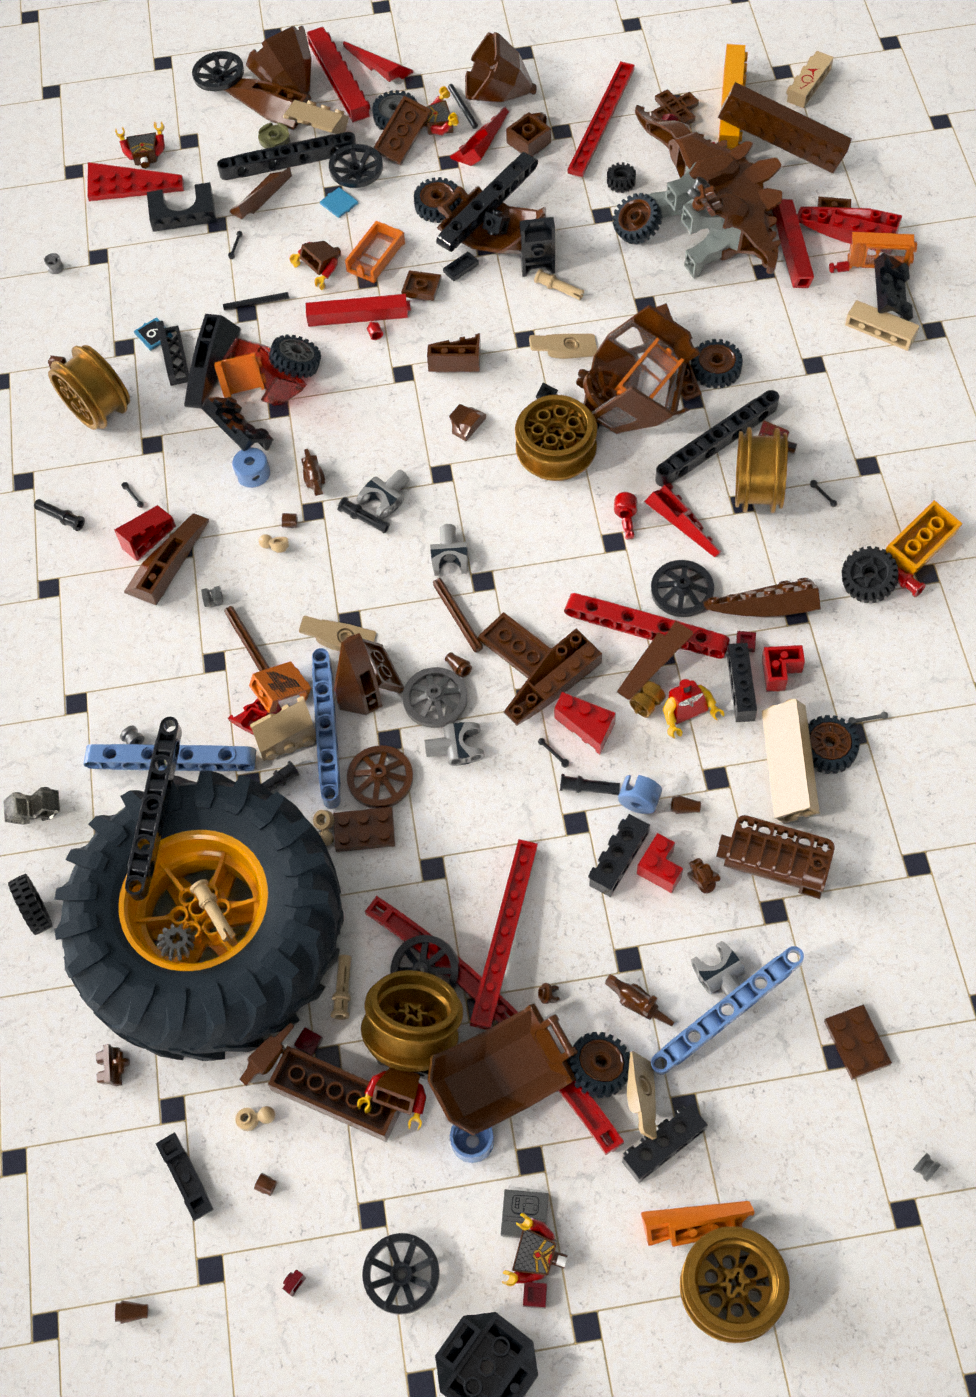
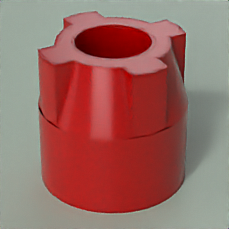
(374, 330)

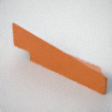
(691, 1223)

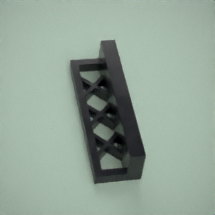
(167, 353)

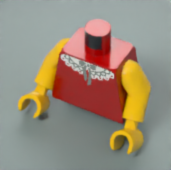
(687, 702)

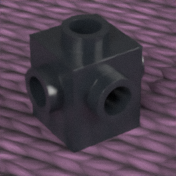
(495, 222)

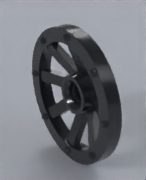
(219, 77)
(355, 168)
(681, 589)
(428, 965)
(398, 1267)

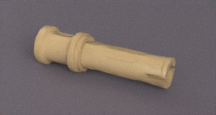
(552, 282)
(208, 902)
(341, 996)

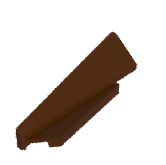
(261, 193)
(653, 658)

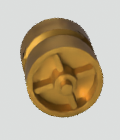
(647, 699)

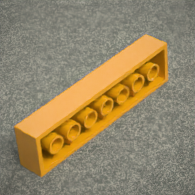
(734, 71)

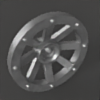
(434, 699)

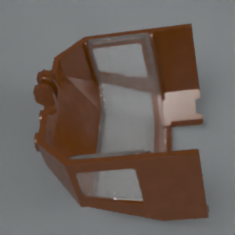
(621, 351)

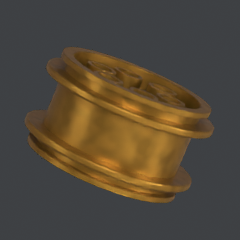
(89, 387)
(549, 459)
(761, 470)
(410, 1019)
(765, 1261)

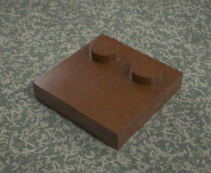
(421, 285)

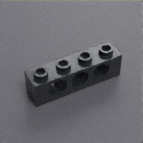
(741, 682)
(608, 882)
(643, 1168)

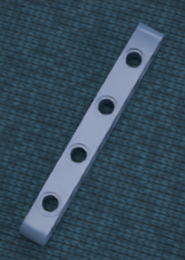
(326, 738)
(204, 757)
(739, 999)

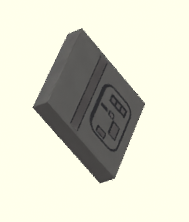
(517, 1202)

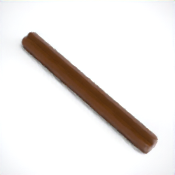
(457, 615)
(246, 638)

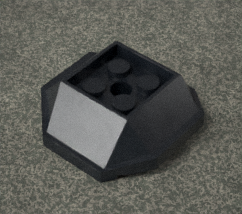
(480, 1340)

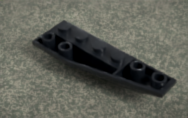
(211, 346)

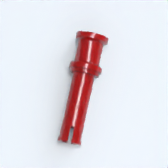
(907, 581)

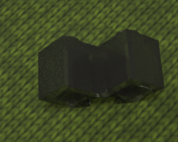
(23, 808)

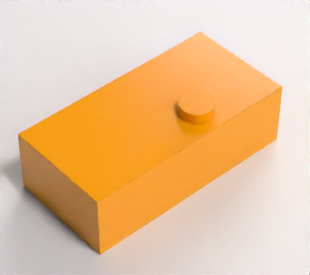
(923, 538)

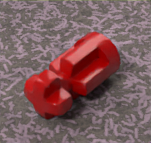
(841, 266)
(627, 524)

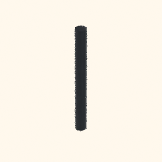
(462, 105)
(253, 301)

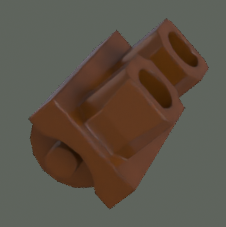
(708, 200)
(703, 876)
(113, 1065)

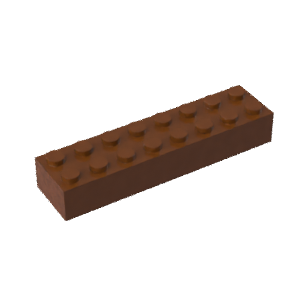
(784, 128)

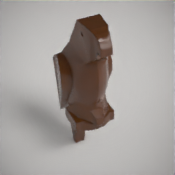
(312, 473)
(637, 999)
(265, 1056)

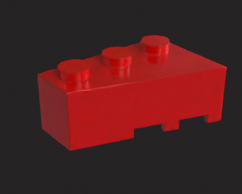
(585, 719)

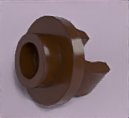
(545, 993)

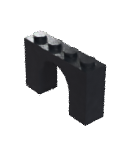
(199, 213)

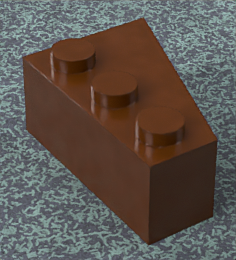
(455, 356)

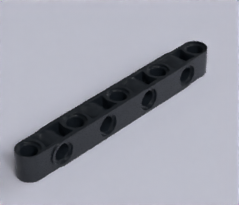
(283, 156)
(490, 198)
(716, 438)
(151, 822)

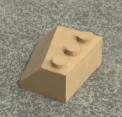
(317, 116)
(284, 731)

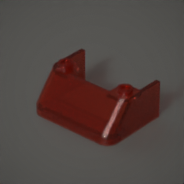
(279, 386)

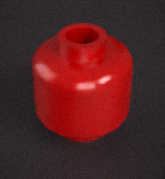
(625, 505)

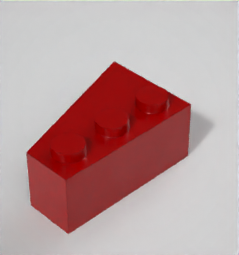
(144, 531)

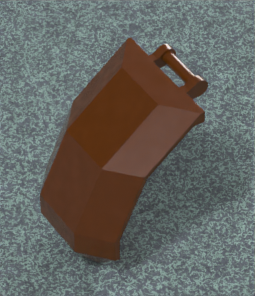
(480, 240)
(501, 1071)

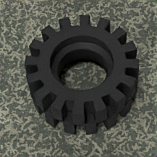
(624, 171)

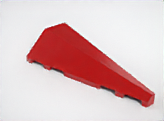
(385, 67)
(479, 142)
(678, 514)

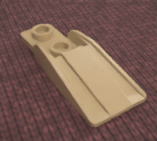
(565, 345)
(332, 633)
(642, 1094)

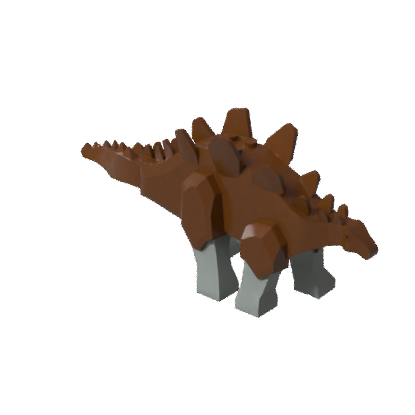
(747, 207)

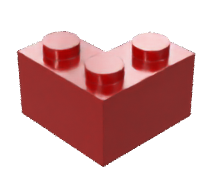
(779, 662)
(656, 865)

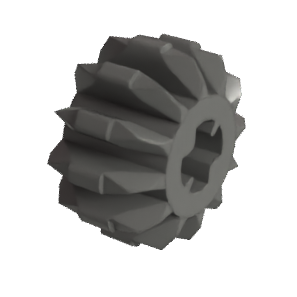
(170, 936)

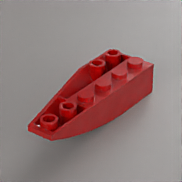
(841, 222)

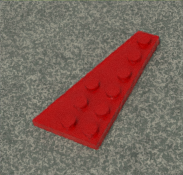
(121, 182)

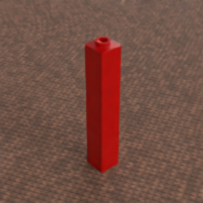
(793, 244)
(357, 310)

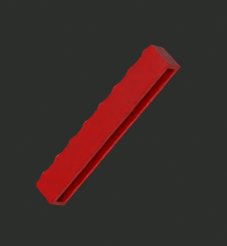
(338, 74)

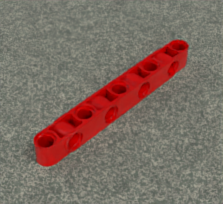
(642, 624)

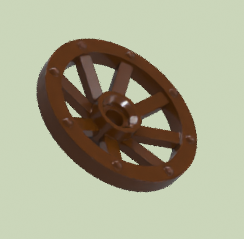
(604, 392)
(379, 779)

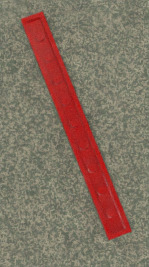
(601, 119)
(503, 935)

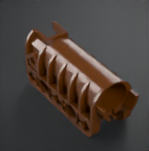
(778, 857)

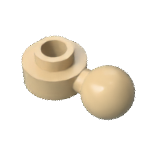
(277, 544)
(318, 821)
(265, 1115)

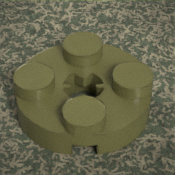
(279, 131)

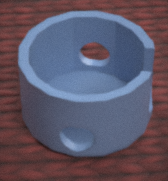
(247, 472)
(642, 797)
(467, 1154)

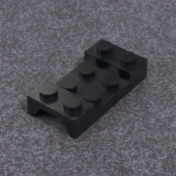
(537, 244)
(890, 286)
(227, 416)

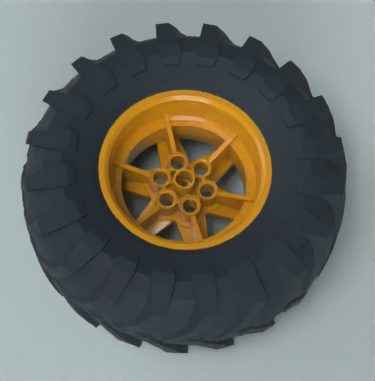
(253, 984)

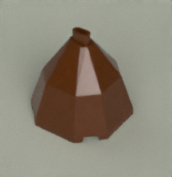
(284, 60)
(497, 72)

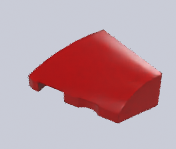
(251, 714)

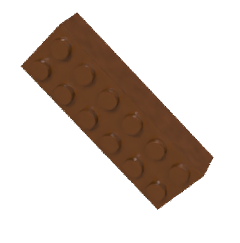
(330, 1092)

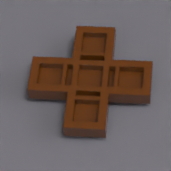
(678, 106)

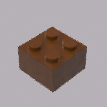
(528, 134)

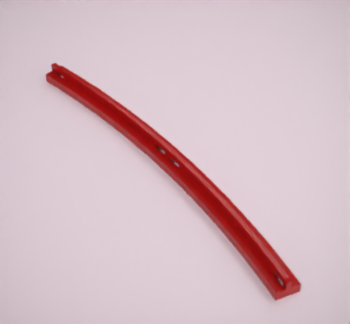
(469, 982)

